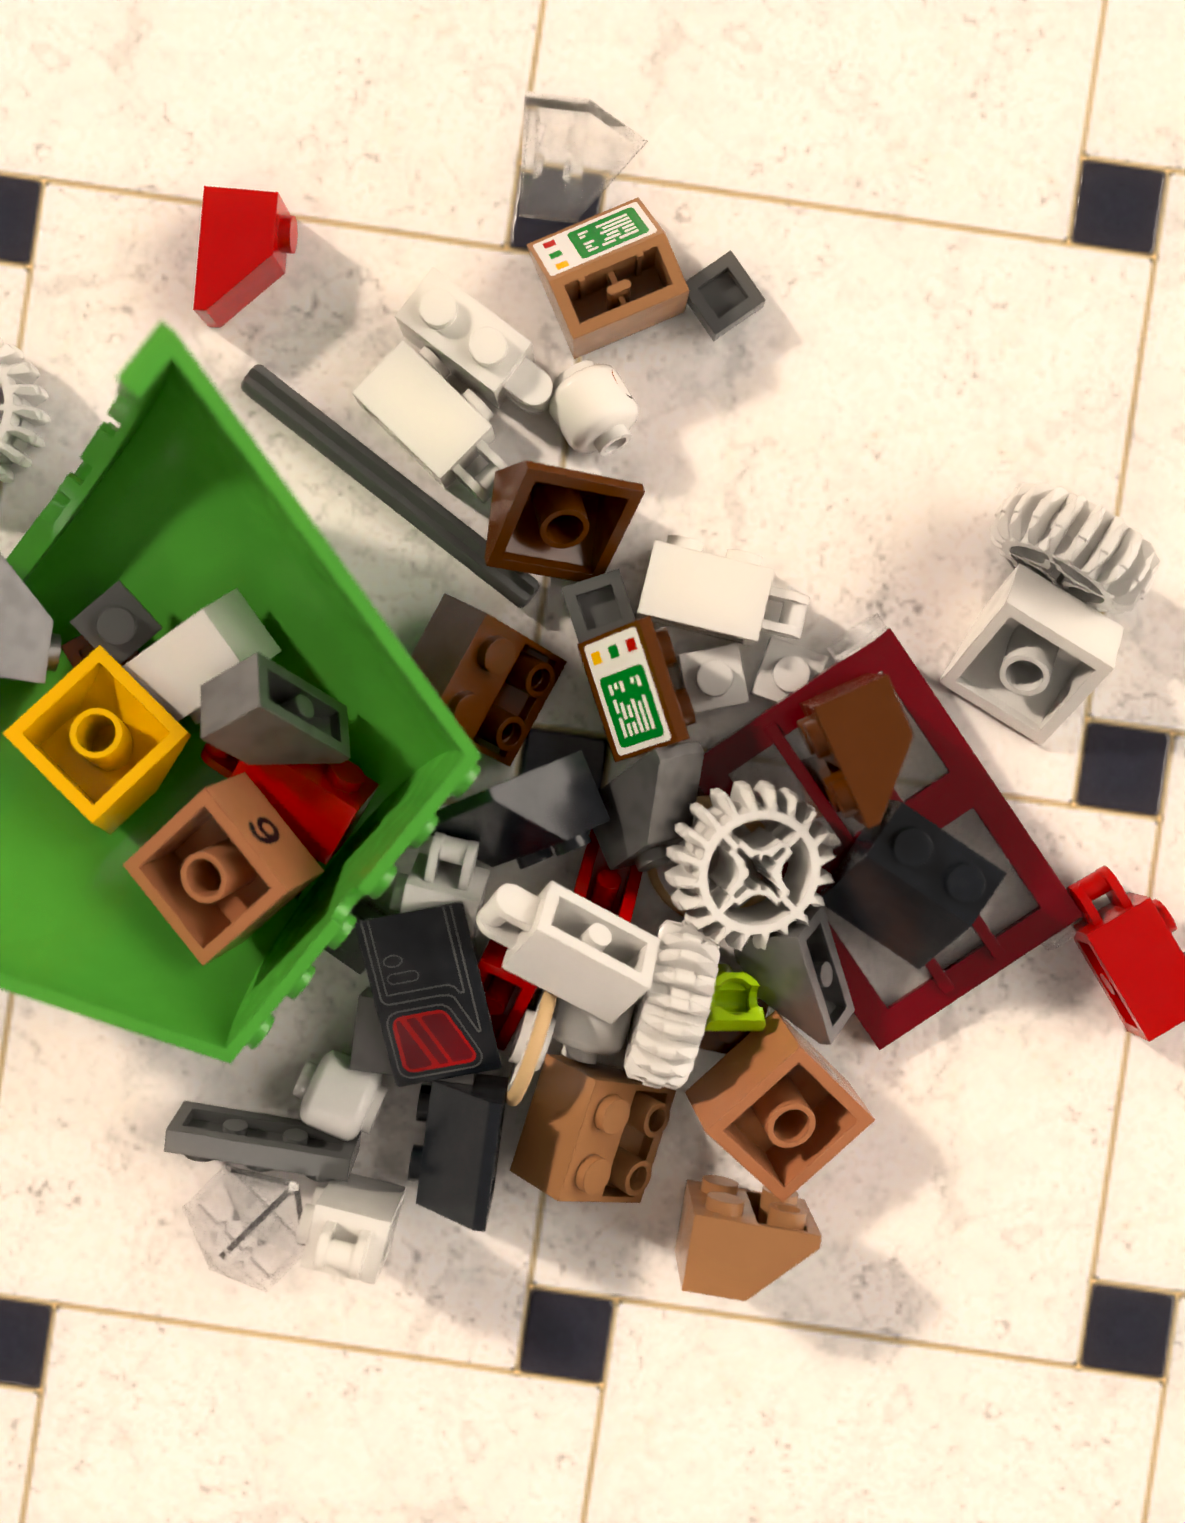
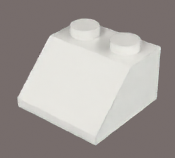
(1033, 655)

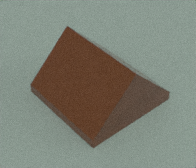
(557, 520)

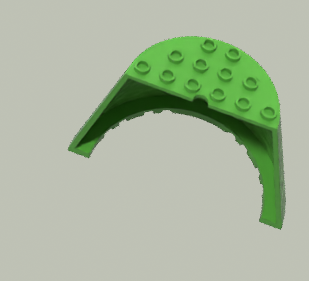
(181, 517)

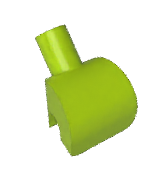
(735, 1002)

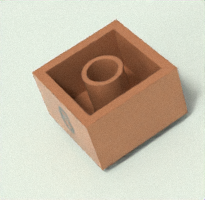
(222, 867)
(778, 1107)

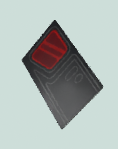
(428, 994)

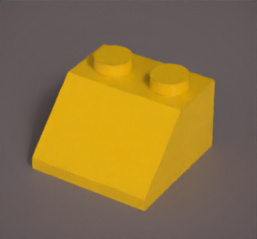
(100, 740)

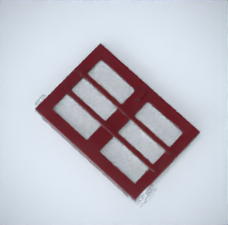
(942, 784)

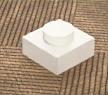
(785, 669)
(714, 677)

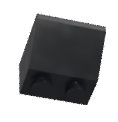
(529, 814)
(911, 885)
(459, 1148)

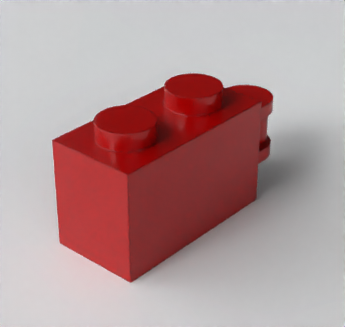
(313, 799)
(1131, 954)

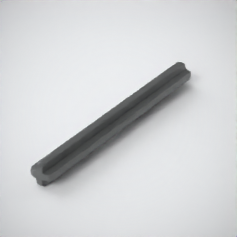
(384, 482)

